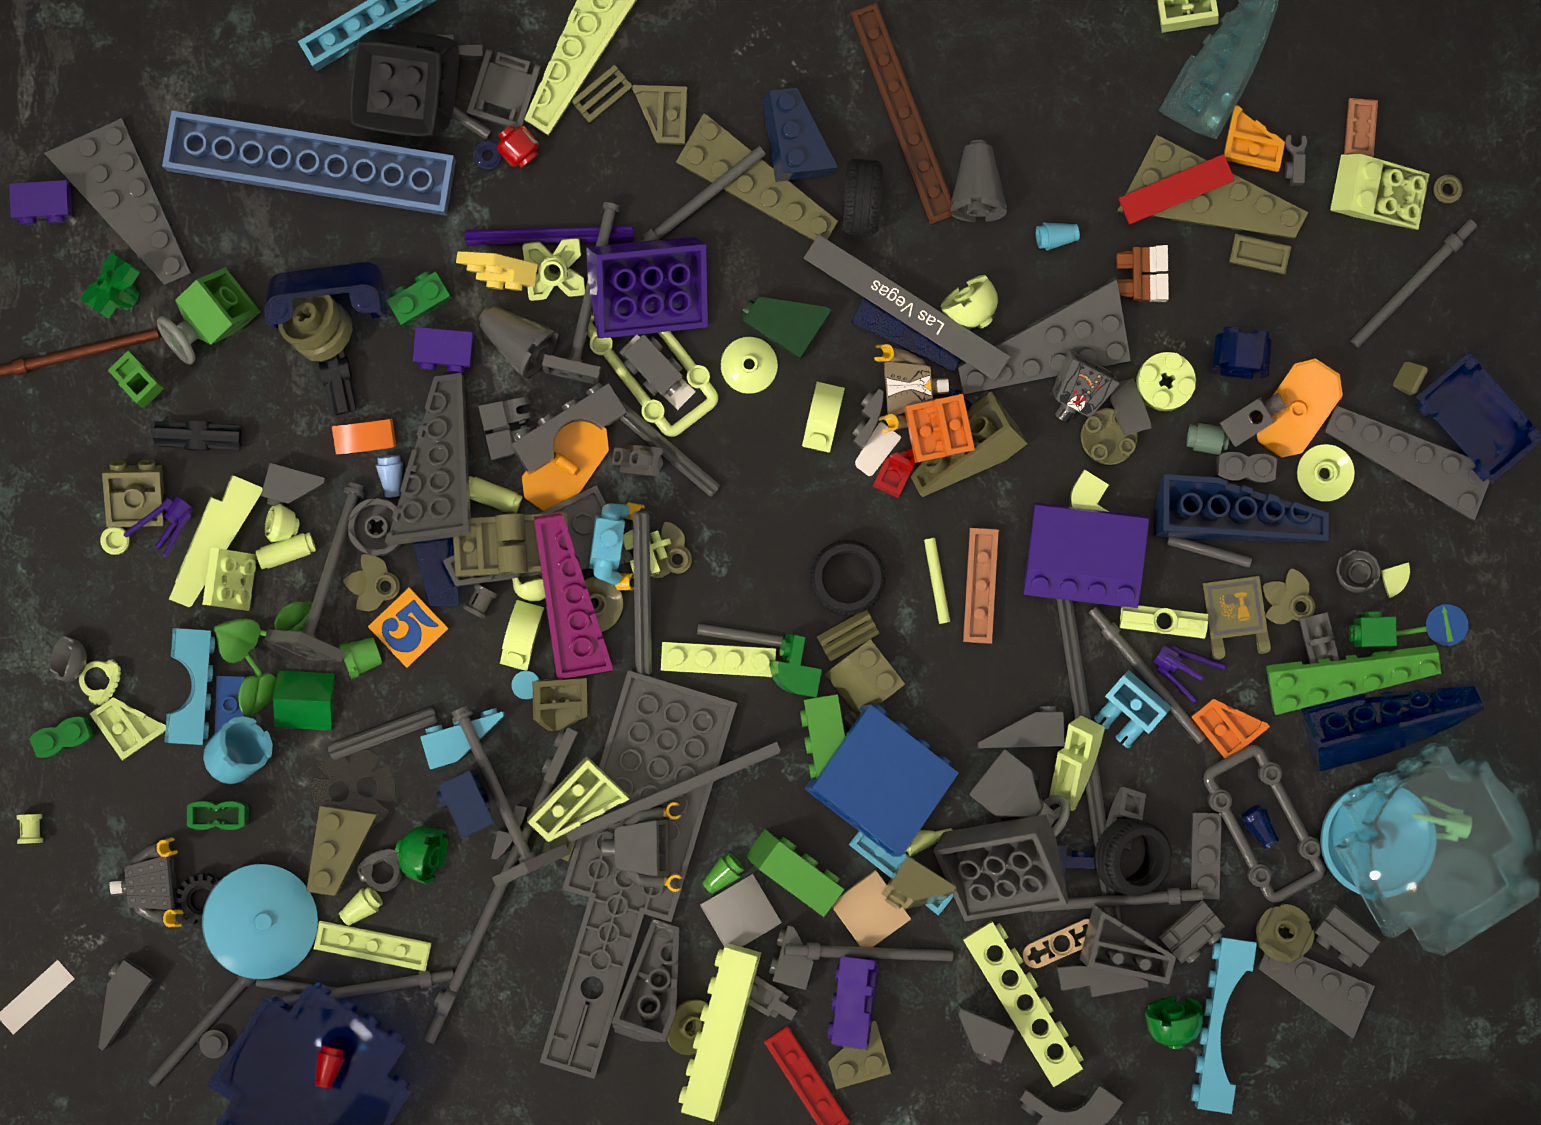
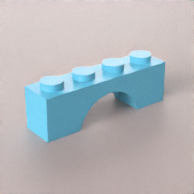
(192, 650)

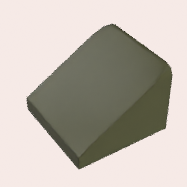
(1410, 378)

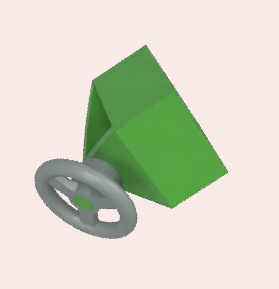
(210, 310)

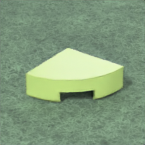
(1395, 579)

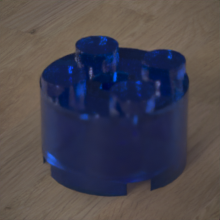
(1242, 354)

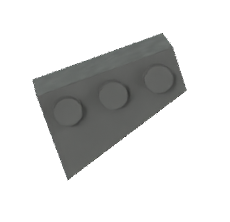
(1123, 950)

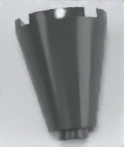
(978, 185)
(518, 339)

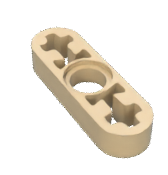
(1077, 926)

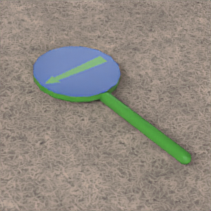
(1444, 625)

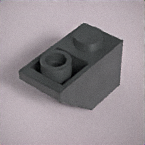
(790, 969)

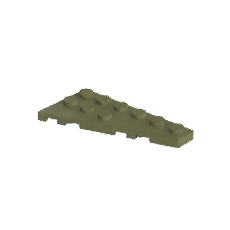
(1232, 206)

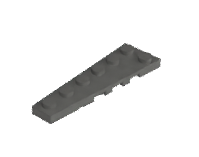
(1422, 463)

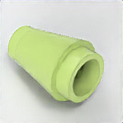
(361, 905)

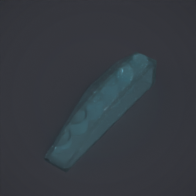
(1220, 72)

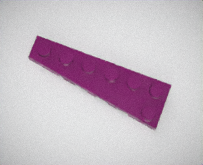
(571, 616)

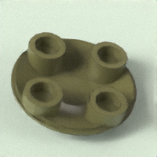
(1105, 440)

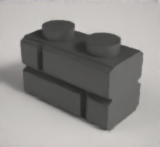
(1191, 932)
(1346, 936)

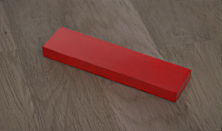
(1176, 189)
(805, 1078)

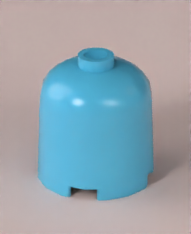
(237, 750)

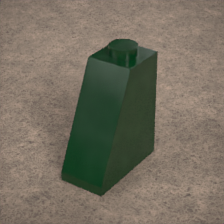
(786, 322)

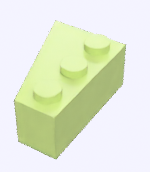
(575, 800)

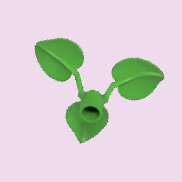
(241, 636)

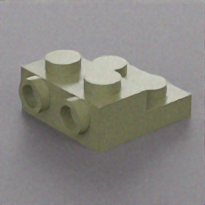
(132, 493)

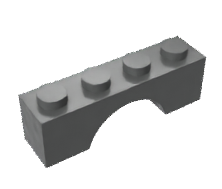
(598, 408)

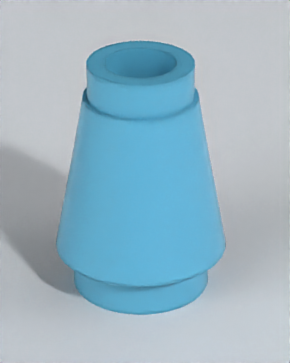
(1056, 234)

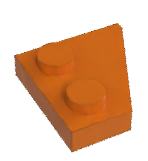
(1227, 727)

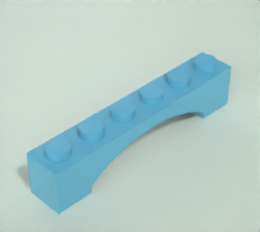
(1232, 961)

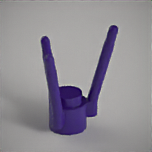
(177, 513)
(1170, 660)

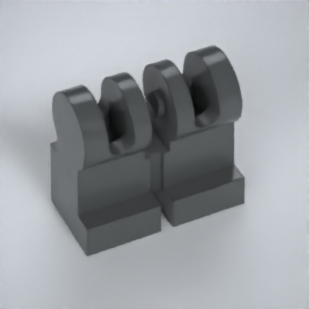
(497, 418)

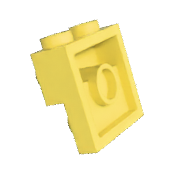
(499, 270)

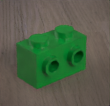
(419, 299)
(1373, 630)

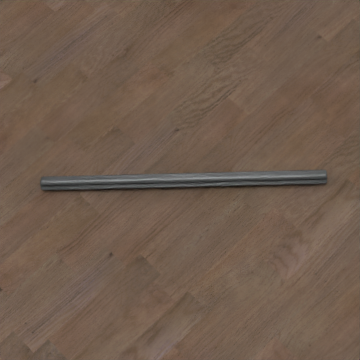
(1081, 707)

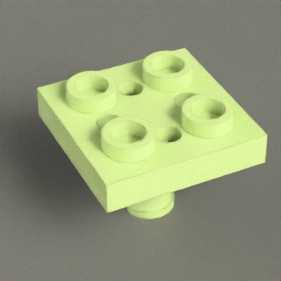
(229, 579)

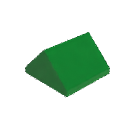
(304, 700)

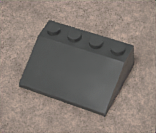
(1003, 867)

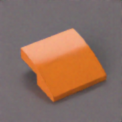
(939, 428)

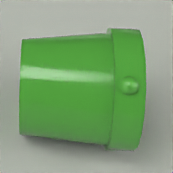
(360, 656)

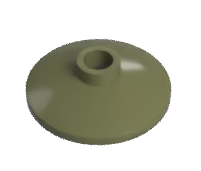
(608, 602)
(682, 1037)

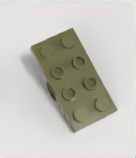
(498, 546)

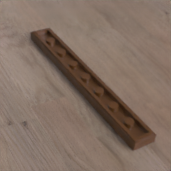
(903, 112)

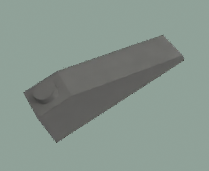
(651, 992)

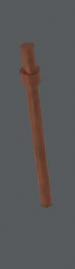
(21, 365)

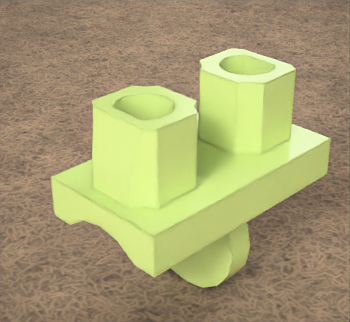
(657, 545)

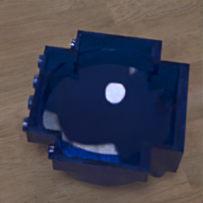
(275, 1062)

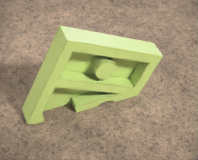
(126, 727)

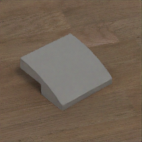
(740, 913)

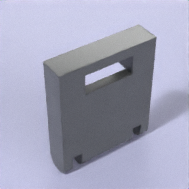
(505, 86)

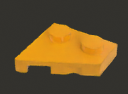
(1251, 143)

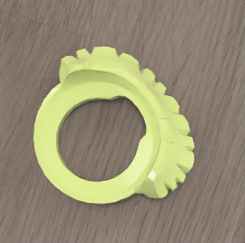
(112, 671)

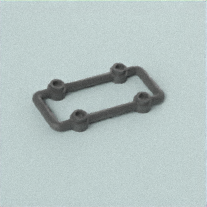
(1221, 800)

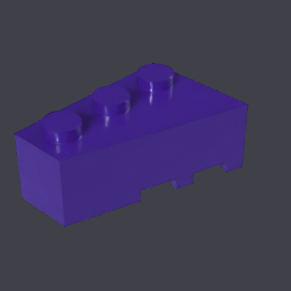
(854, 1003)

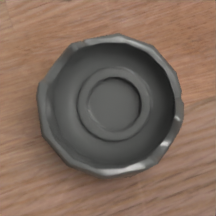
(1358, 571)
(68, 659)

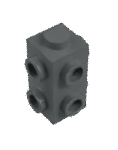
(661, 374)

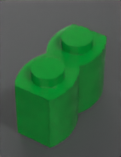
(55, 740)
(209, 814)

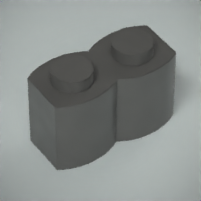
(1238, 466)

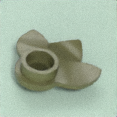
(677, 539)
(368, 583)
(1286, 595)

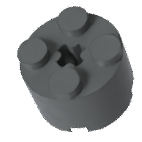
(361, 526)

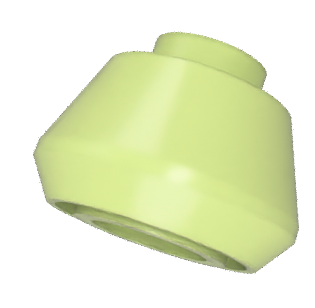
(280, 523)

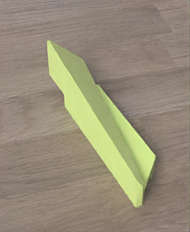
(215, 530)

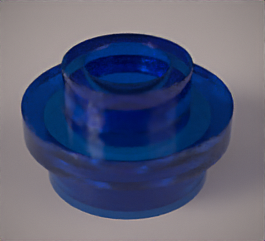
(480, 149)

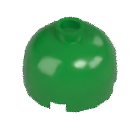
(422, 852)
(1174, 1022)

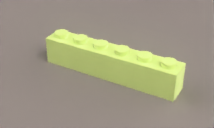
(720, 1031)

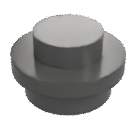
(214, 1043)

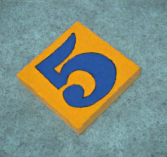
(408, 627)

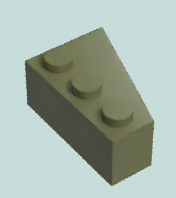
(336, 846)

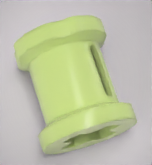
(29, 828)

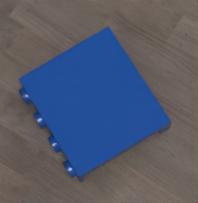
(883, 780)

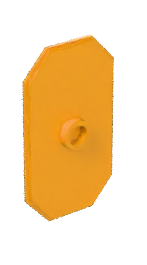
(1310, 396)
(577, 453)

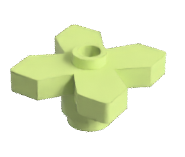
(564, 256)

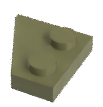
(857, 1065)

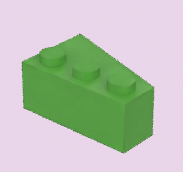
(825, 730)
(795, 872)

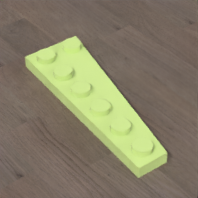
(577, 51)

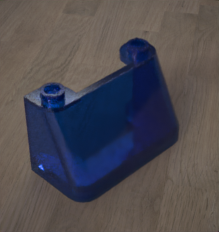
(359, 280)
(1479, 417)

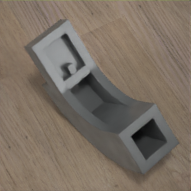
(1095, 1110)

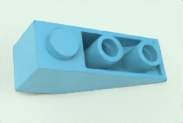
(450, 744)

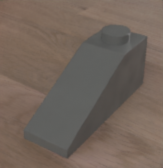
(1033, 730)
(122, 996)

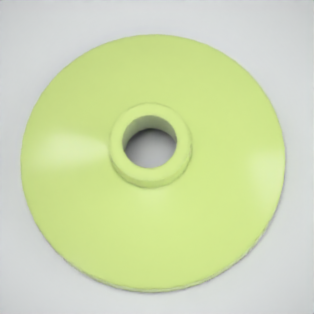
(754, 379)
(1339, 467)

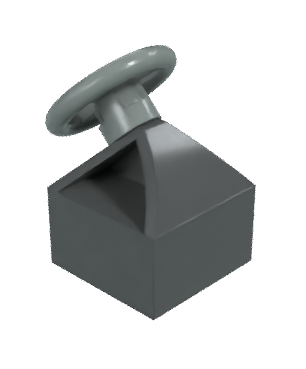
(1014, 793)

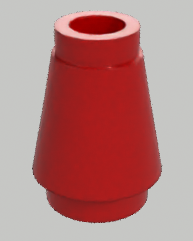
(328, 1066)

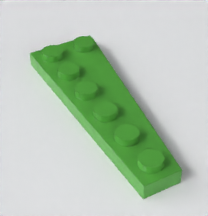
(1302, 686)

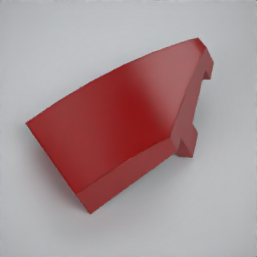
(895, 473)

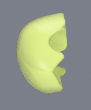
(529, 588)

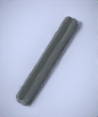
(382, 733)

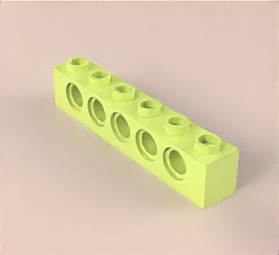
(1055, 1068)

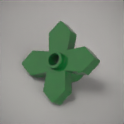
(113, 287)

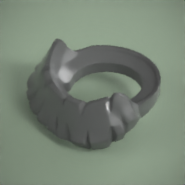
(366, 869)

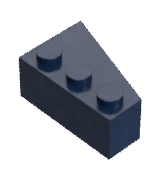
(466, 802)

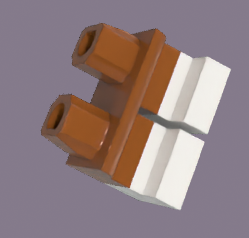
(1144, 261)

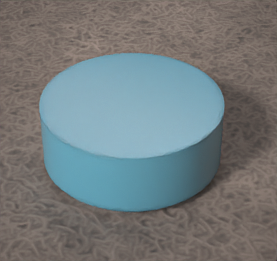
(523, 684)

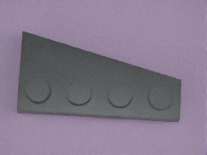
(1324, 989)

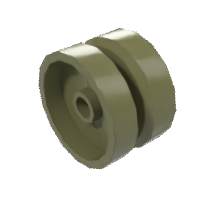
(318, 327)

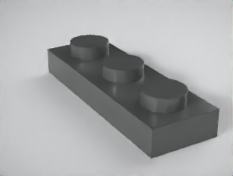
(1206, 854)

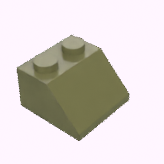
(864, 677)
(915, 886)

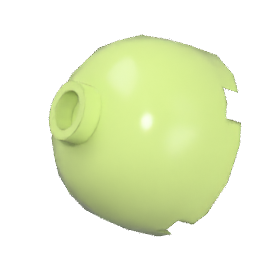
(973, 304)

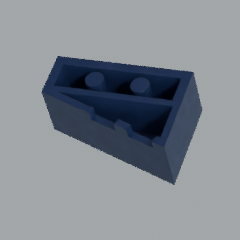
(794, 138)

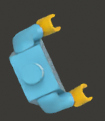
(607, 544)

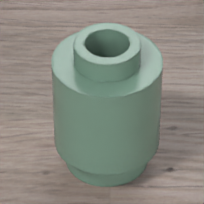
(1207, 438)

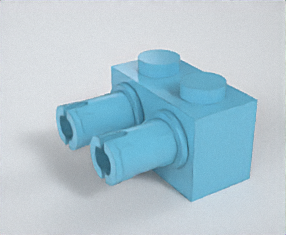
(1136, 702)

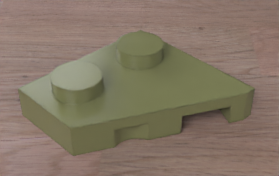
(665, 111)

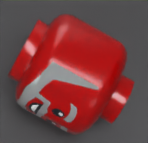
(517, 146)

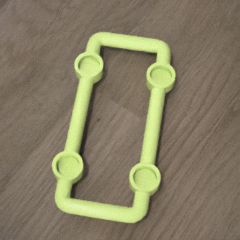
(652, 409)

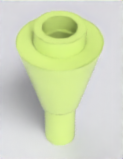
(924, 840)

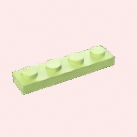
(717, 659)

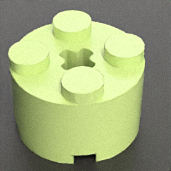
(1171, 366)

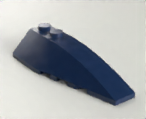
(1229, 512)

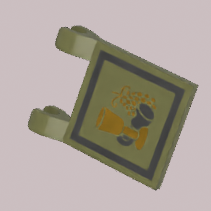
(1235, 610)

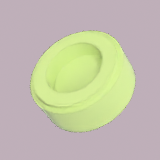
(113, 540)

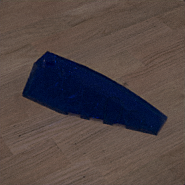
(1373, 726)

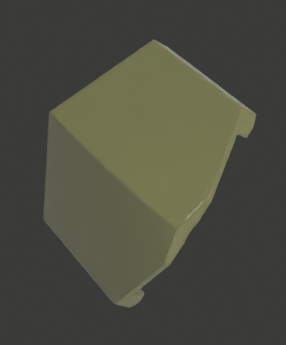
(559, 702)

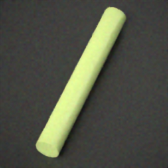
(937, 580)

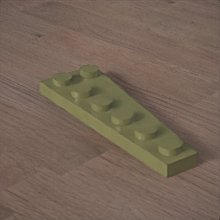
(714, 151)

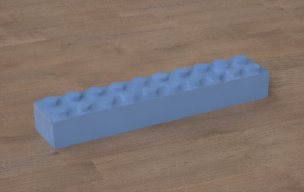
(309, 163)

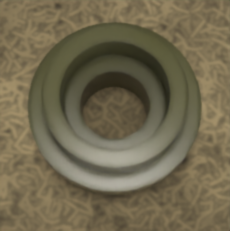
(1456, 186)

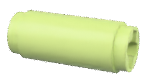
(494, 495)
(285, 550)

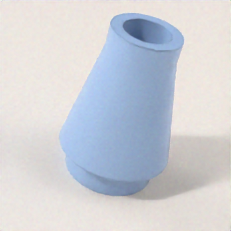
(390, 473)

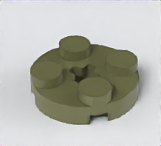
(1273, 944)

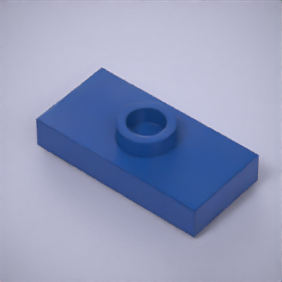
(227, 699)

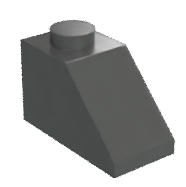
(289, 485)

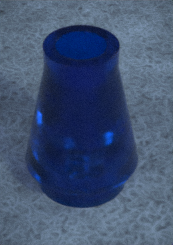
(1259, 825)

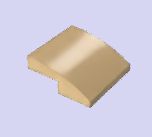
(867, 912)

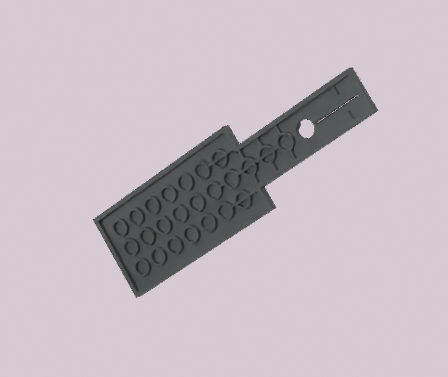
(654, 742)

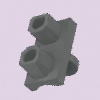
(638, 459)
(1318, 638)

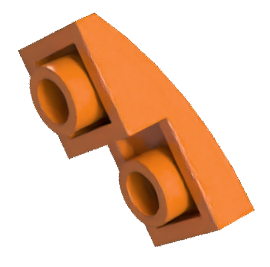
(364, 436)

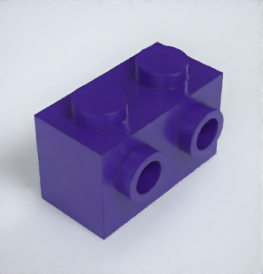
(41, 201)
(443, 349)

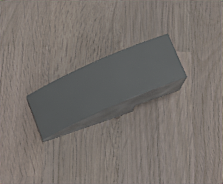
(1099, 981)

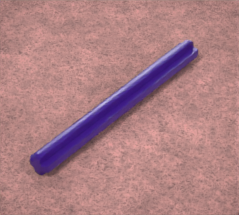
(544, 235)

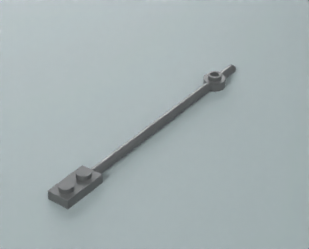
(445, 1000)

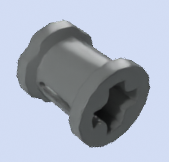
(480, 601)

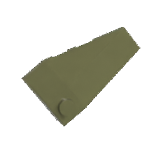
(994, 440)

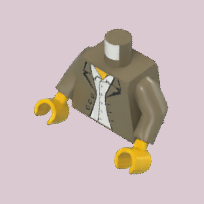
(906, 383)

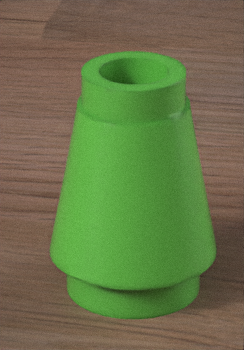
(723, 873)

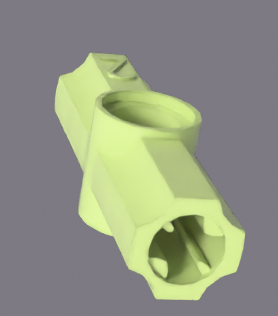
(1182, 622)

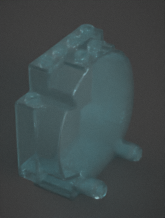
(1438, 849)

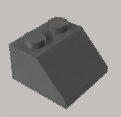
(986, 1035)

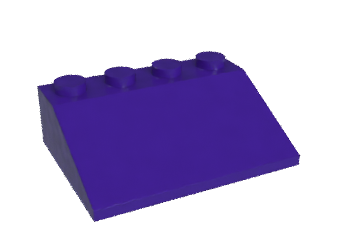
(648, 286)
(1086, 555)

